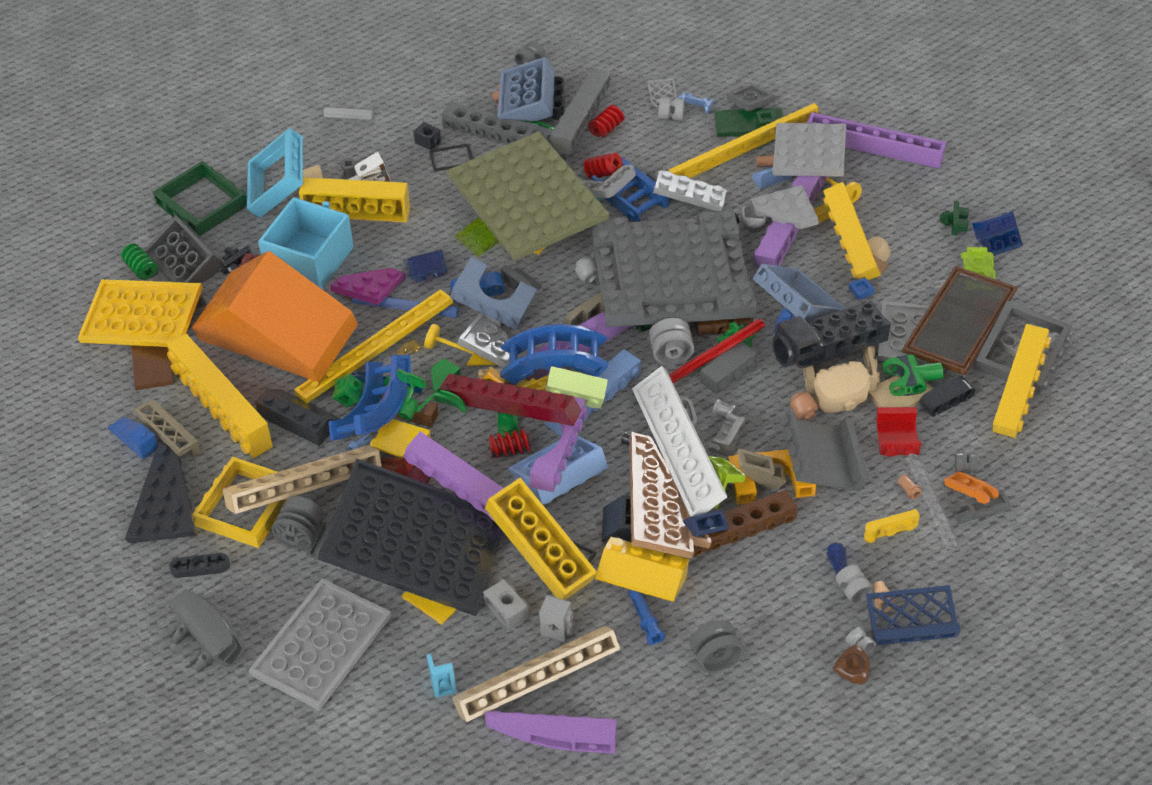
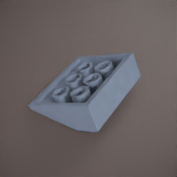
(527, 91)

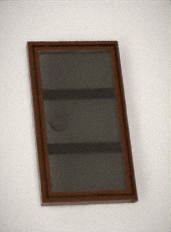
(959, 320)

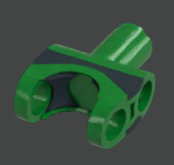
(911, 374)

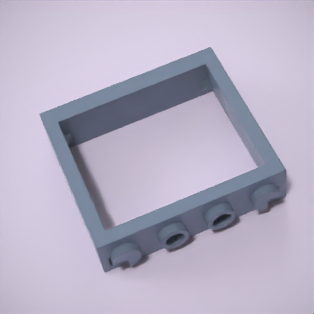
(794, 293)

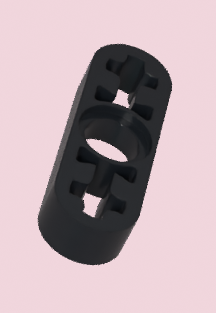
(193, 560)

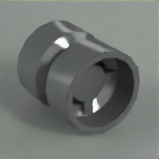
(529, 53)

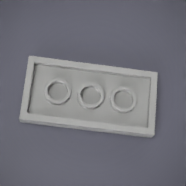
(690, 191)

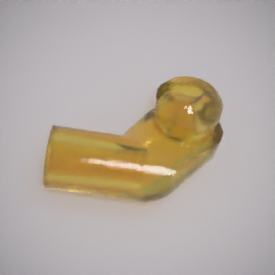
(405, 348)

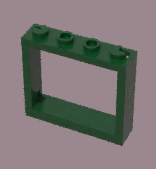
(188, 178)

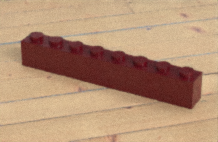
(514, 399)

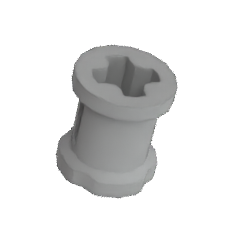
(722, 409)

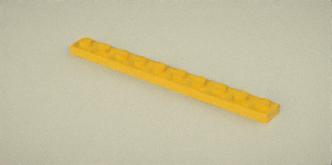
(740, 145)
(375, 345)

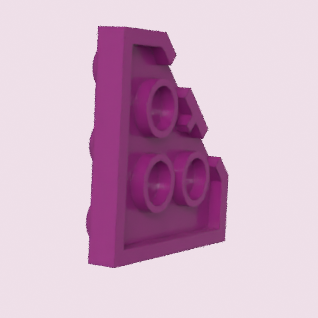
(370, 285)

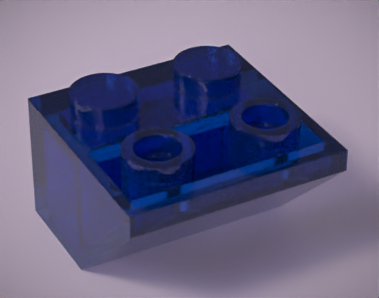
(998, 233)

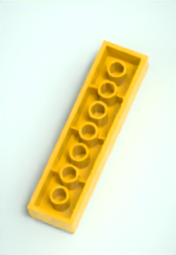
(219, 396)

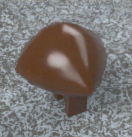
(853, 665)

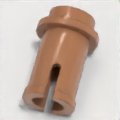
(765, 160)
(913, 490)

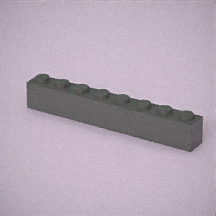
(580, 111)

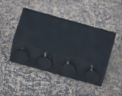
(295, 415)

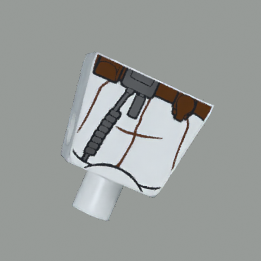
(371, 170)

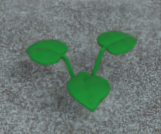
(410, 404)

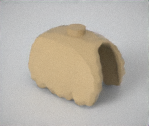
(841, 387)

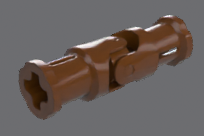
(719, 326)

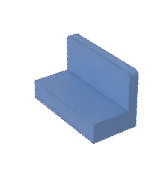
(766, 178)

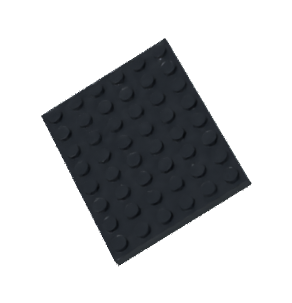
(412, 537)

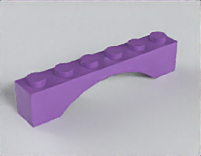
(548, 468)

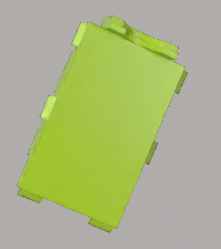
(979, 261)

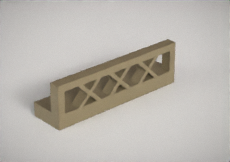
(167, 423)

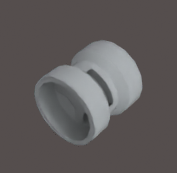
(859, 638)

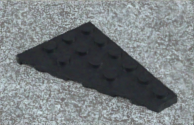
(164, 503)

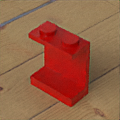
(897, 431)

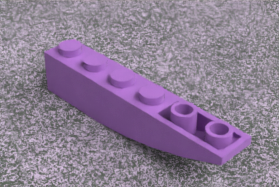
(558, 731)

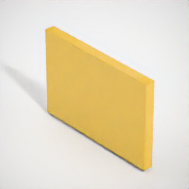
(435, 610)

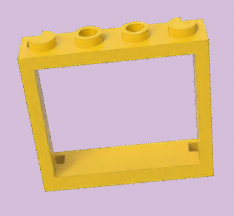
(212, 497)

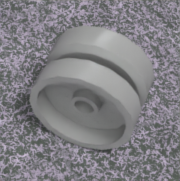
(671, 341)

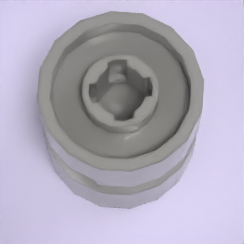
(665, 108)
(854, 584)

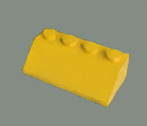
(642, 569)

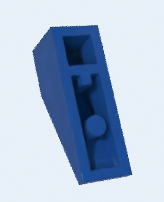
(135, 436)

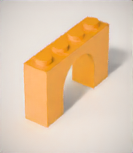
(746, 491)

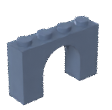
(505, 311)

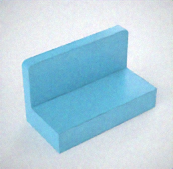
(441, 678)

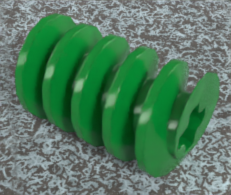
(139, 261)

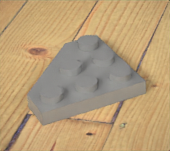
(787, 206)
(485, 339)

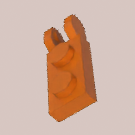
(972, 487)

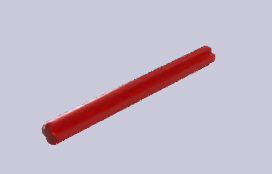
(716, 350)

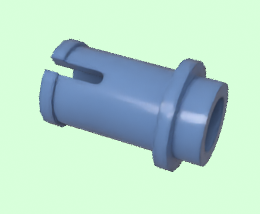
(360, 442)

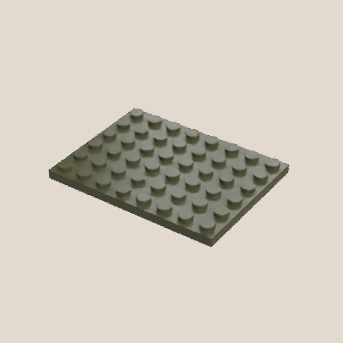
(527, 195)

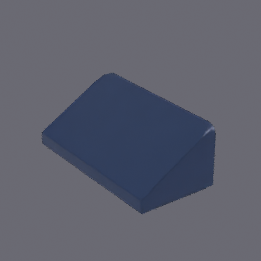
(706, 523)

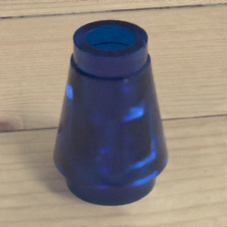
(837, 556)

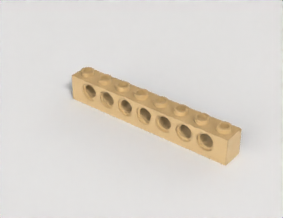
(296, 480)
(535, 673)

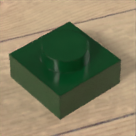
(765, 117)

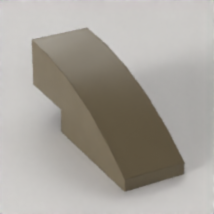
(761, 469)

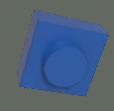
(861, 288)

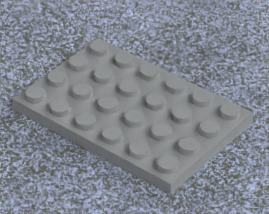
(320, 644)

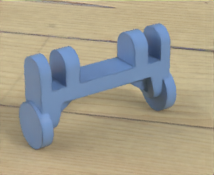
(697, 101)

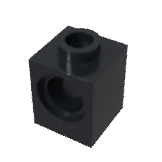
(427, 136)

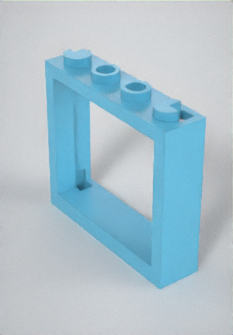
(287, 144)

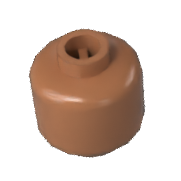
(804, 405)

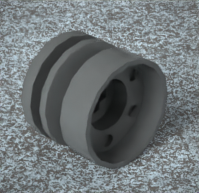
(297, 522)

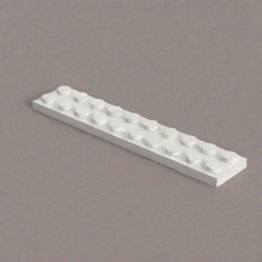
(679, 443)

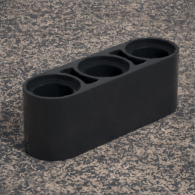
(558, 98)
(947, 395)

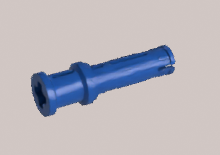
(648, 622)

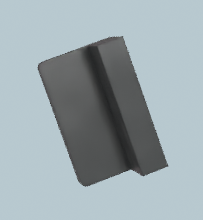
(514, 277)

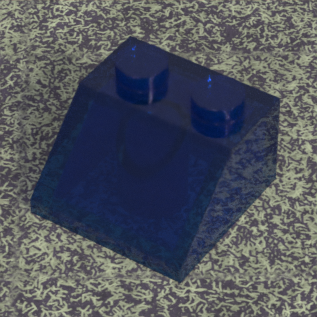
(425, 265)

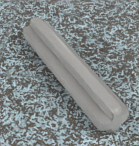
(348, 113)

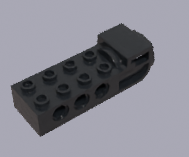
(829, 336)

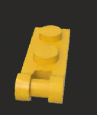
(891, 525)

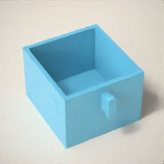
(310, 239)

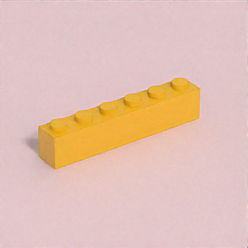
(851, 232)
(1021, 380)

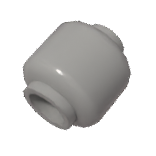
(587, 270)

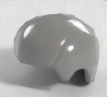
(750, 219)

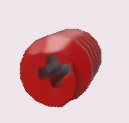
(606, 121)
(602, 165)
(509, 443)

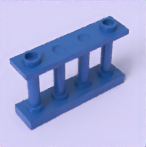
(646, 188)

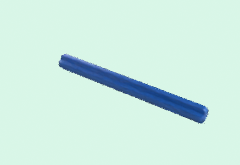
(406, 305)

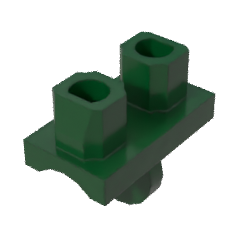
(955, 218)

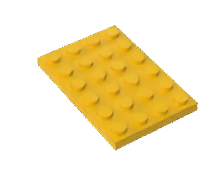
(140, 312)

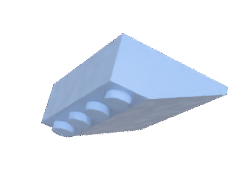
(585, 462)

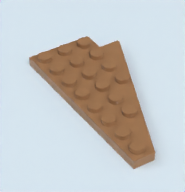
(657, 503)

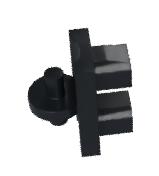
(233, 258)

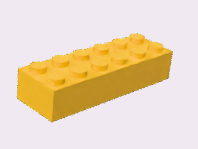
(360, 198)
(540, 540)

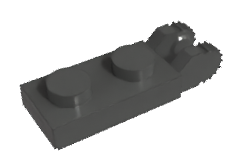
(979, 510)

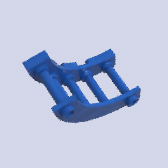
(527, 340)
(368, 413)

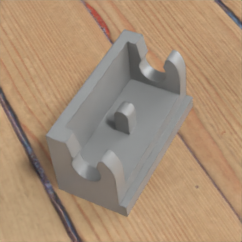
(728, 435)

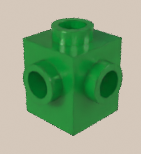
(348, 390)

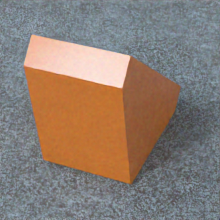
(276, 318)

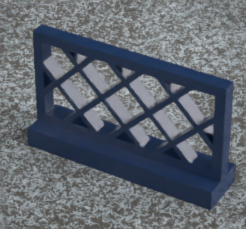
(915, 633)

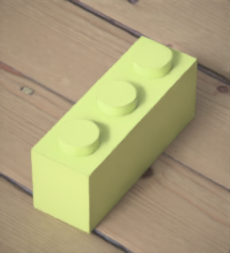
(577, 385)

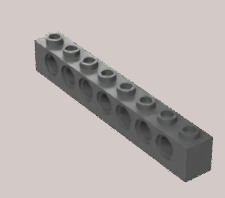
(489, 125)

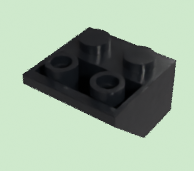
(617, 519)

